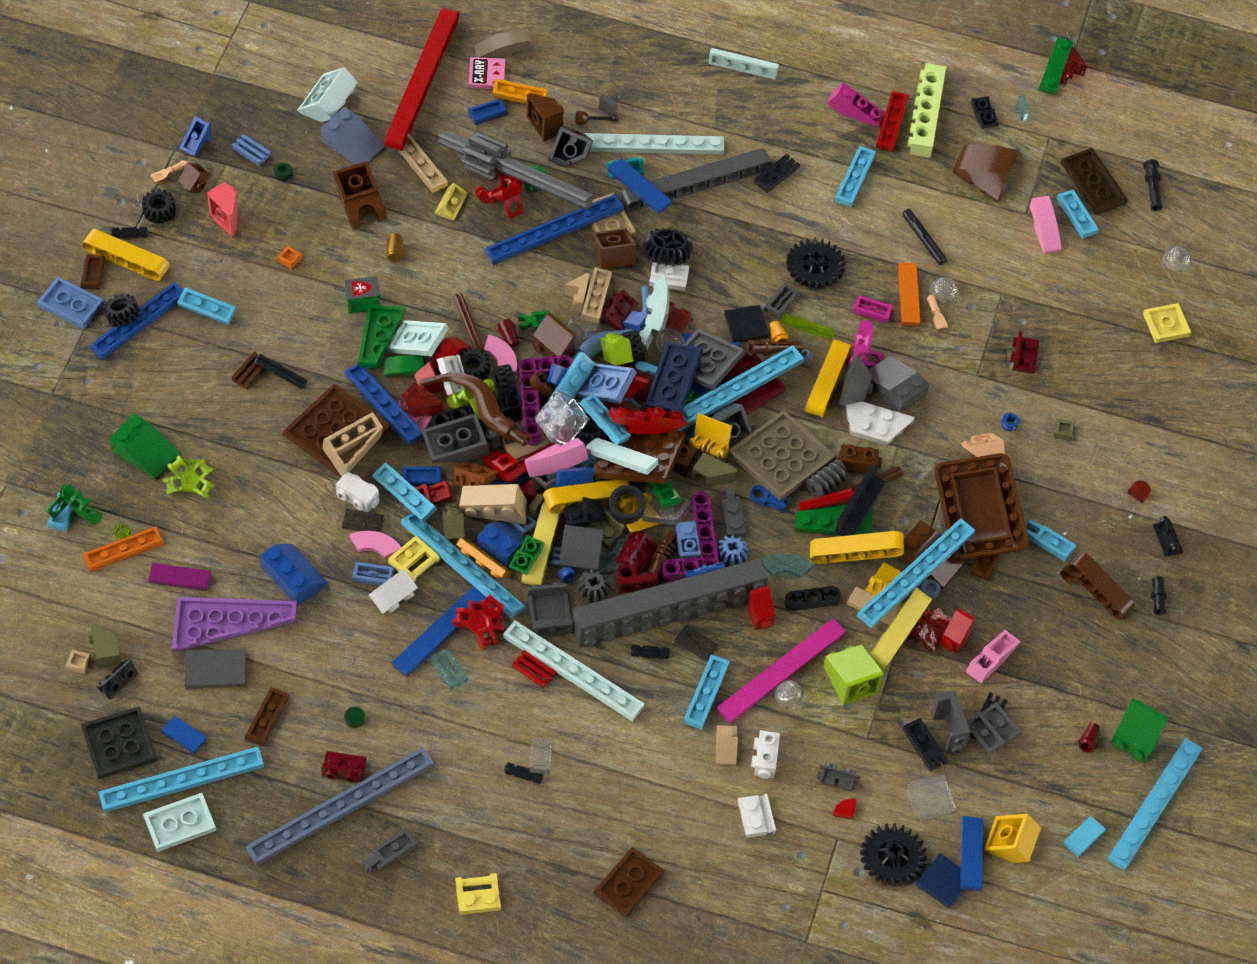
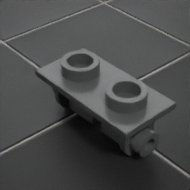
(846, 777)

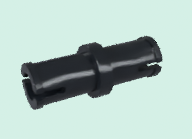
(1158, 595)

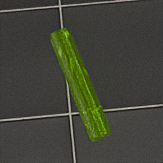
(808, 326)

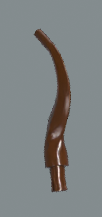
(486, 404)

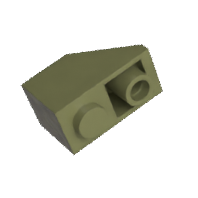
(713, 472)
(453, 521)
(106, 647)

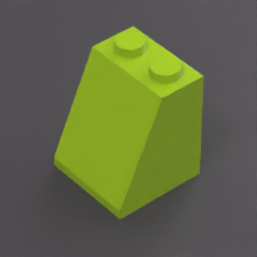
(853, 674)

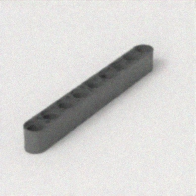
(703, 177)

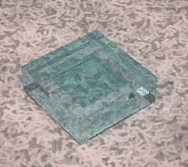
(1022, 108)

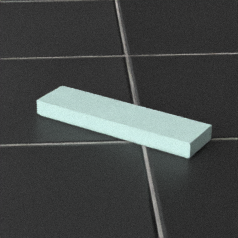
(743, 63)
(621, 455)

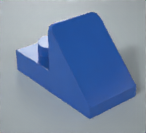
(196, 135)

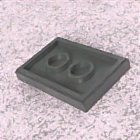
(215, 668)

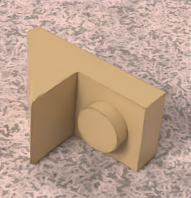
(578, 290)
(726, 745)

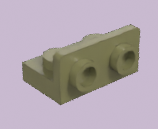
(610, 527)

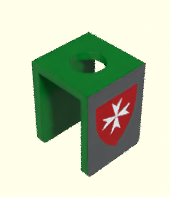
(361, 293)

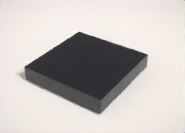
(746, 324)

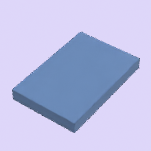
(70, 302)
(607, 383)

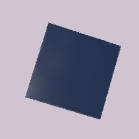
(942, 881)

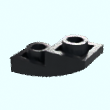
(983, 112)

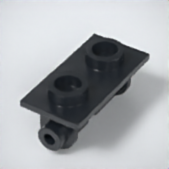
(1167, 537)
(121, 676)

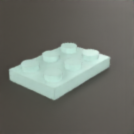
(417, 338)
(179, 822)

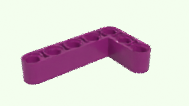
(528, 394)
(706, 544)

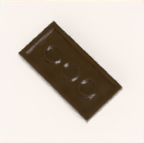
(1094, 181)

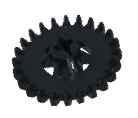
(816, 254)
(897, 841)

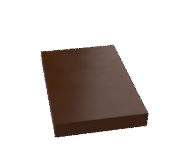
(629, 882)

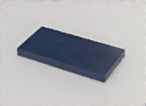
(674, 377)

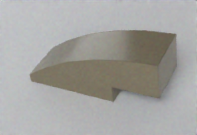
(503, 44)

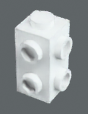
(357, 492)
(766, 755)

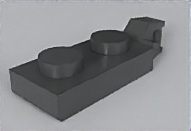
(733, 514)
(390, 851)

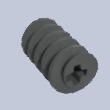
(827, 478)

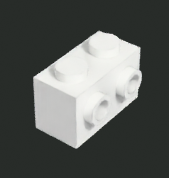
(393, 591)

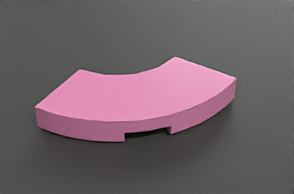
(501, 352)
(375, 542)

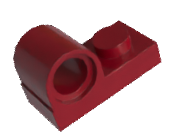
(634, 582)

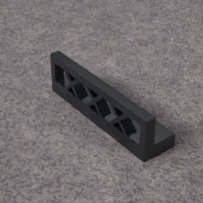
(860, 503)

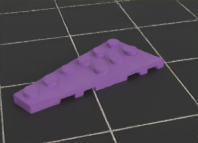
(217, 619)

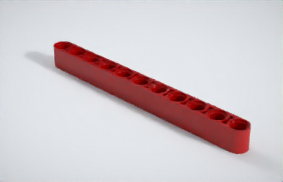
(421, 79)

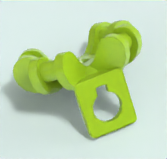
(466, 398)
(190, 478)

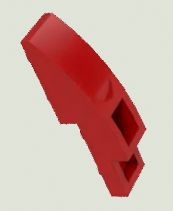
(651, 422)

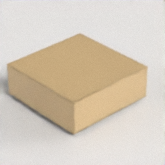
(78, 661)

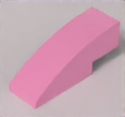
(1045, 224)
(556, 458)
(992, 656)

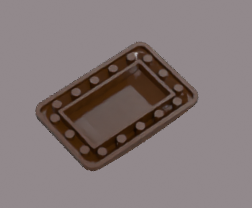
(987, 499)

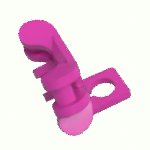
(865, 333)

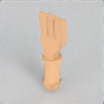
(163, 174)
(939, 320)

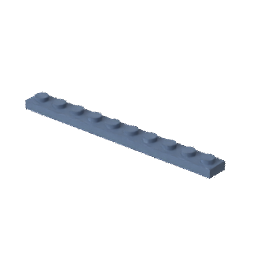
(339, 806)

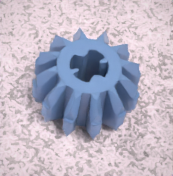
(732, 550)

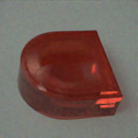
(1139, 490)

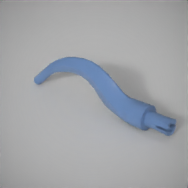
(592, 345)

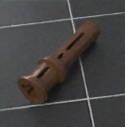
(767, 347)

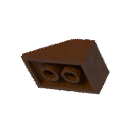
(918, 541)

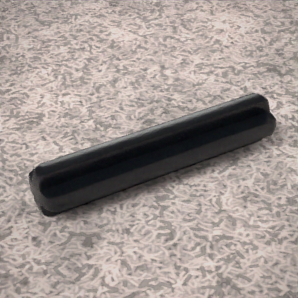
(281, 371)

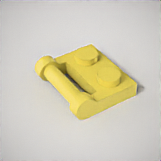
(412, 553)
(478, 900)

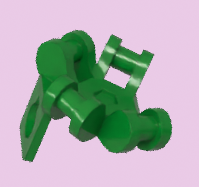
(74, 499)

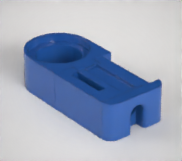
(768, 499)

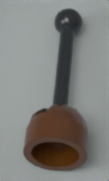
(582, 118)

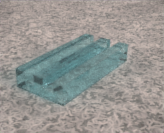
(456, 681)

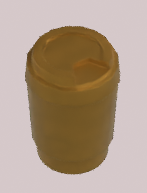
(394, 247)

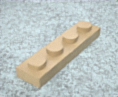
(423, 166)
(596, 295)

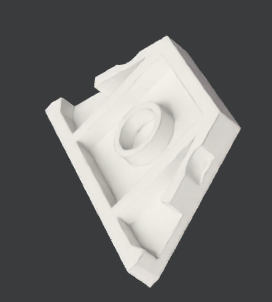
(876, 422)

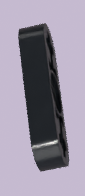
(797, 594)

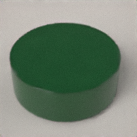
(283, 171)
(354, 717)

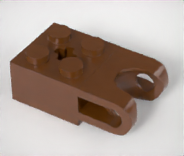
(359, 193)

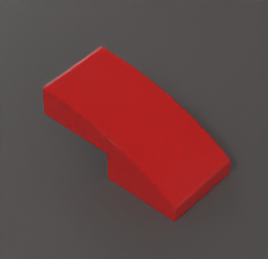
(499, 461)
(436, 493)

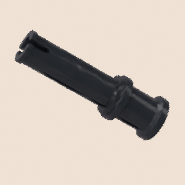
(1153, 172)

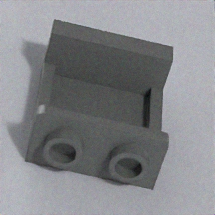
(549, 610)
(948, 706)

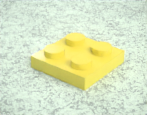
(1167, 323)

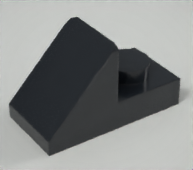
(585, 513)

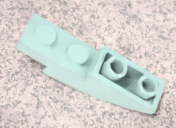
(658, 307)

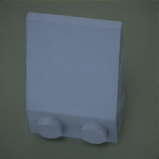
(351, 137)

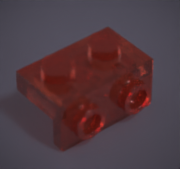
(930, 628)

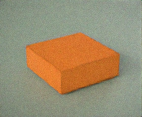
(289, 257)

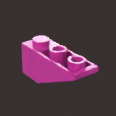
(852, 104)

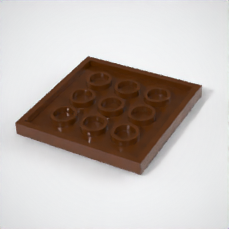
(323, 418)
(660, 446)

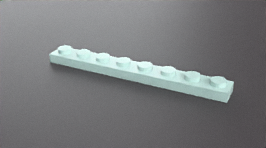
(657, 144)
(574, 671)

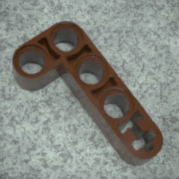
(1099, 584)

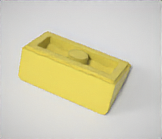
(451, 202)

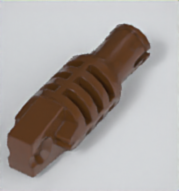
(663, 553)

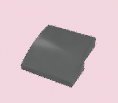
(581, 548)
(993, 728)

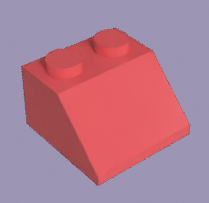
(224, 207)

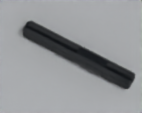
(924, 236)

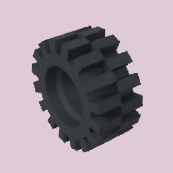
(155, 198)
(121, 310)
(636, 346)
(478, 357)
(505, 380)

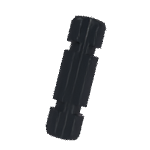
(129, 232)
(650, 651)
(522, 772)

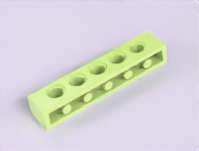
(927, 110)

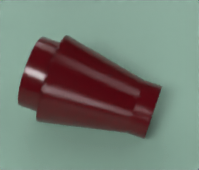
(508, 332)
(1089, 739)

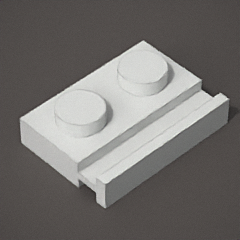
(675, 276)
(451, 364)
(756, 815)

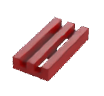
(521, 659)

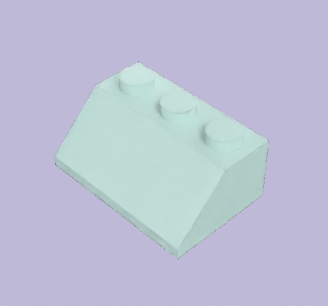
(328, 95)

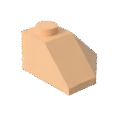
(984, 445)

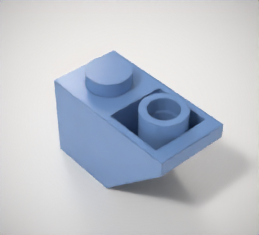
(687, 539)

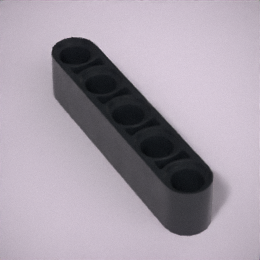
(504, 403)

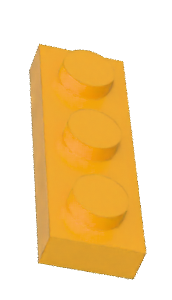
(515, 91)
(483, 558)

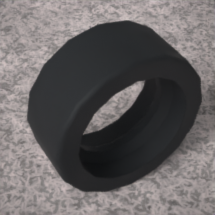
(627, 490)

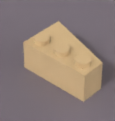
(351, 443)
(495, 503)

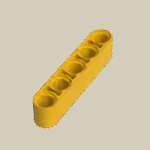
(126, 255)
(828, 378)
(568, 496)
(857, 547)

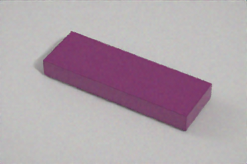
(179, 576)

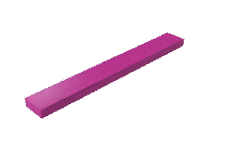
(781, 670)

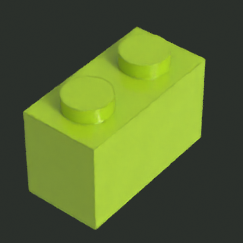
(616, 349)

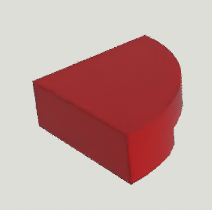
(845, 809)

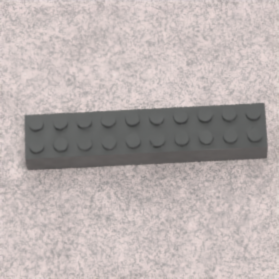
(667, 603)

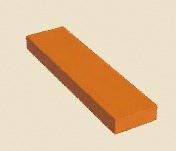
(908, 294)
(123, 549)

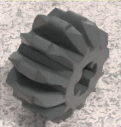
(593, 586)

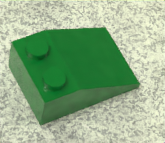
(143, 446)
(1139, 730)

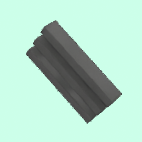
(779, 313)

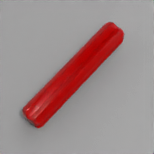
(826, 500)

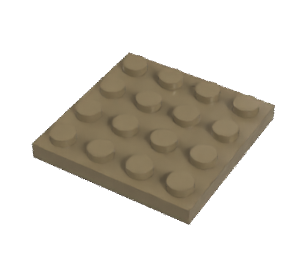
(781, 455)

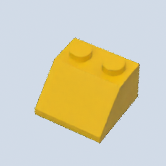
(1013, 838)

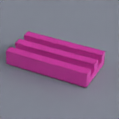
(872, 311)

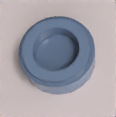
(931, 588)

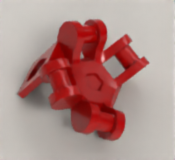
(503, 193)
(480, 620)

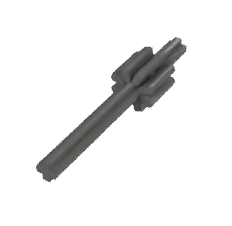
(491, 159)

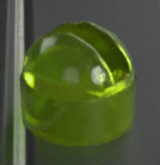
(117, 532)

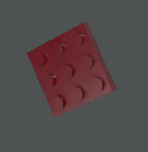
(758, 396)

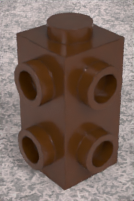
(859, 458)

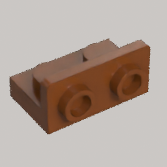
(473, 474)

